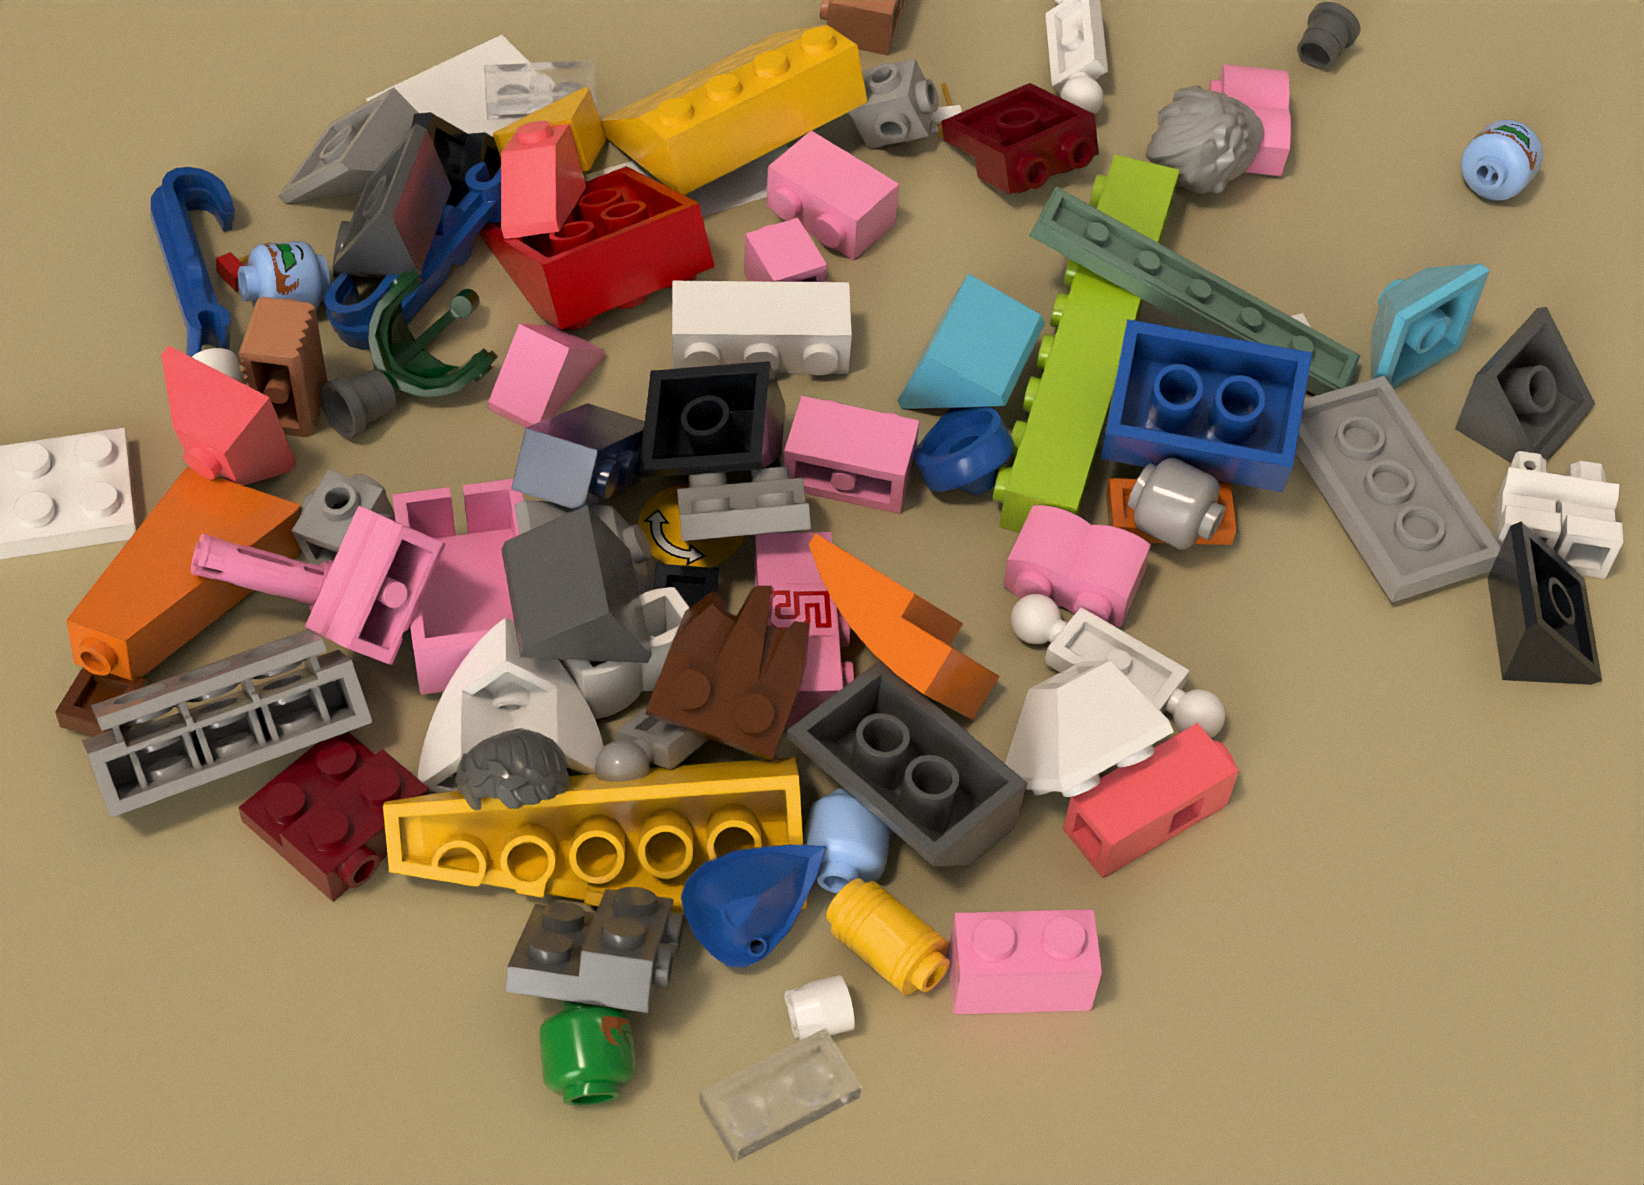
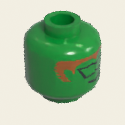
(587, 1053)

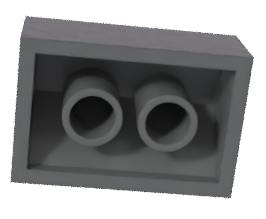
(913, 767)

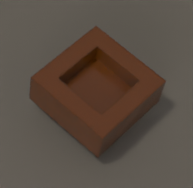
(88, 689)

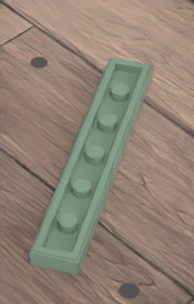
(1184, 287)

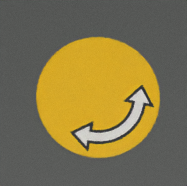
(663, 531)

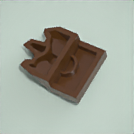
(732, 674)

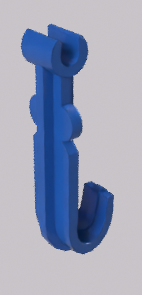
(184, 191)
(449, 246)

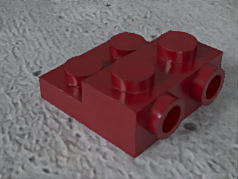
(1024, 138)
(330, 813)

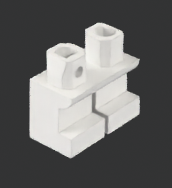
(1567, 511)

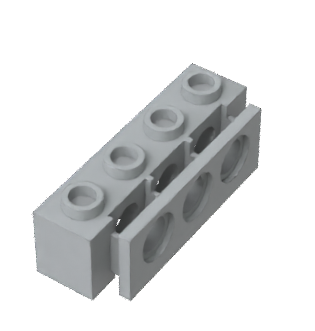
(226, 732)

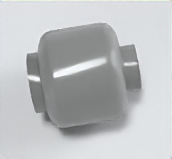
(1176, 503)

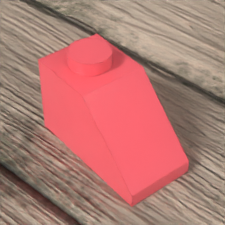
(539, 179)

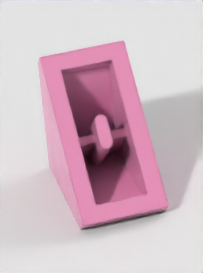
(541, 373)

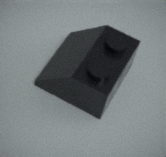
(712, 420)

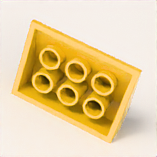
(740, 107)

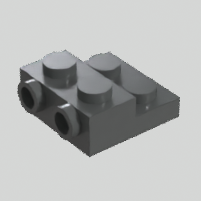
(599, 956)

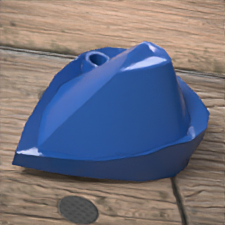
(964, 450)
(749, 899)

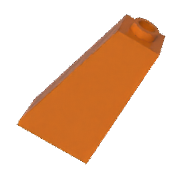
(148, 597)

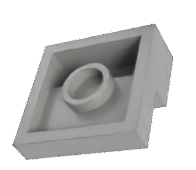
(757, 507)

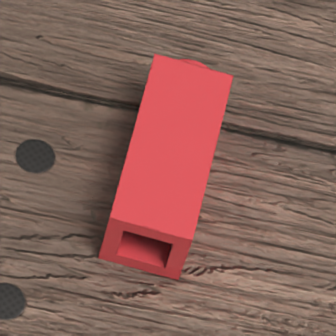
(1151, 800)

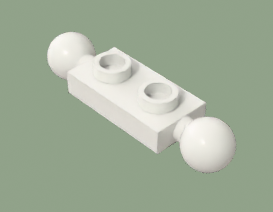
(1077, 51)
(1090, 638)

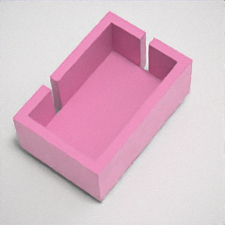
(469, 580)

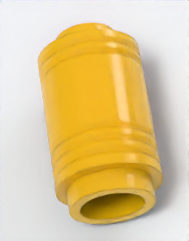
(888, 936)

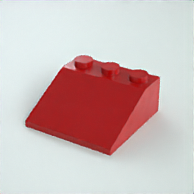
(611, 251)

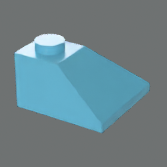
(1424, 320)

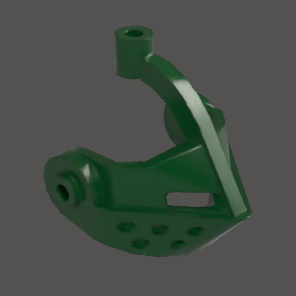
(403, 355)

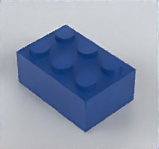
(1208, 403)

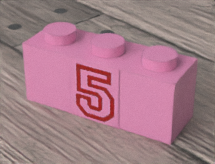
(801, 596)

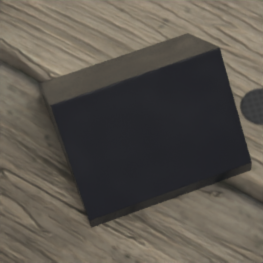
(1541, 614)

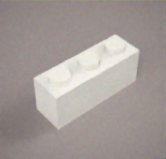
(787, 323)

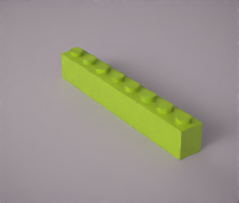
(1081, 361)

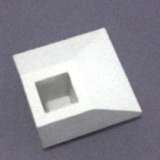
(1082, 727)

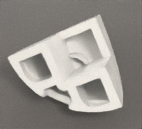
(505, 692)

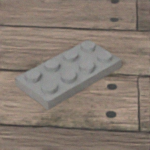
(1392, 490)

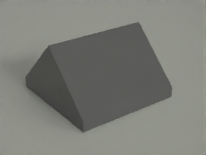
(397, 211)
(1526, 393)
(575, 592)

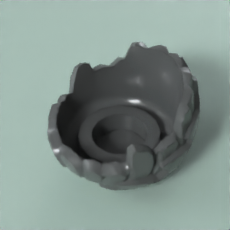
(513, 767)

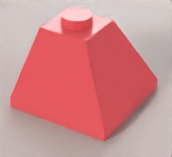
(223, 423)

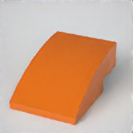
(903, 630)

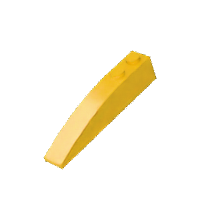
(600, 831)

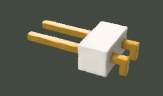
(943, 112)

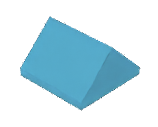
(973, 351)

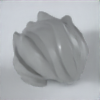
(1205, 138)

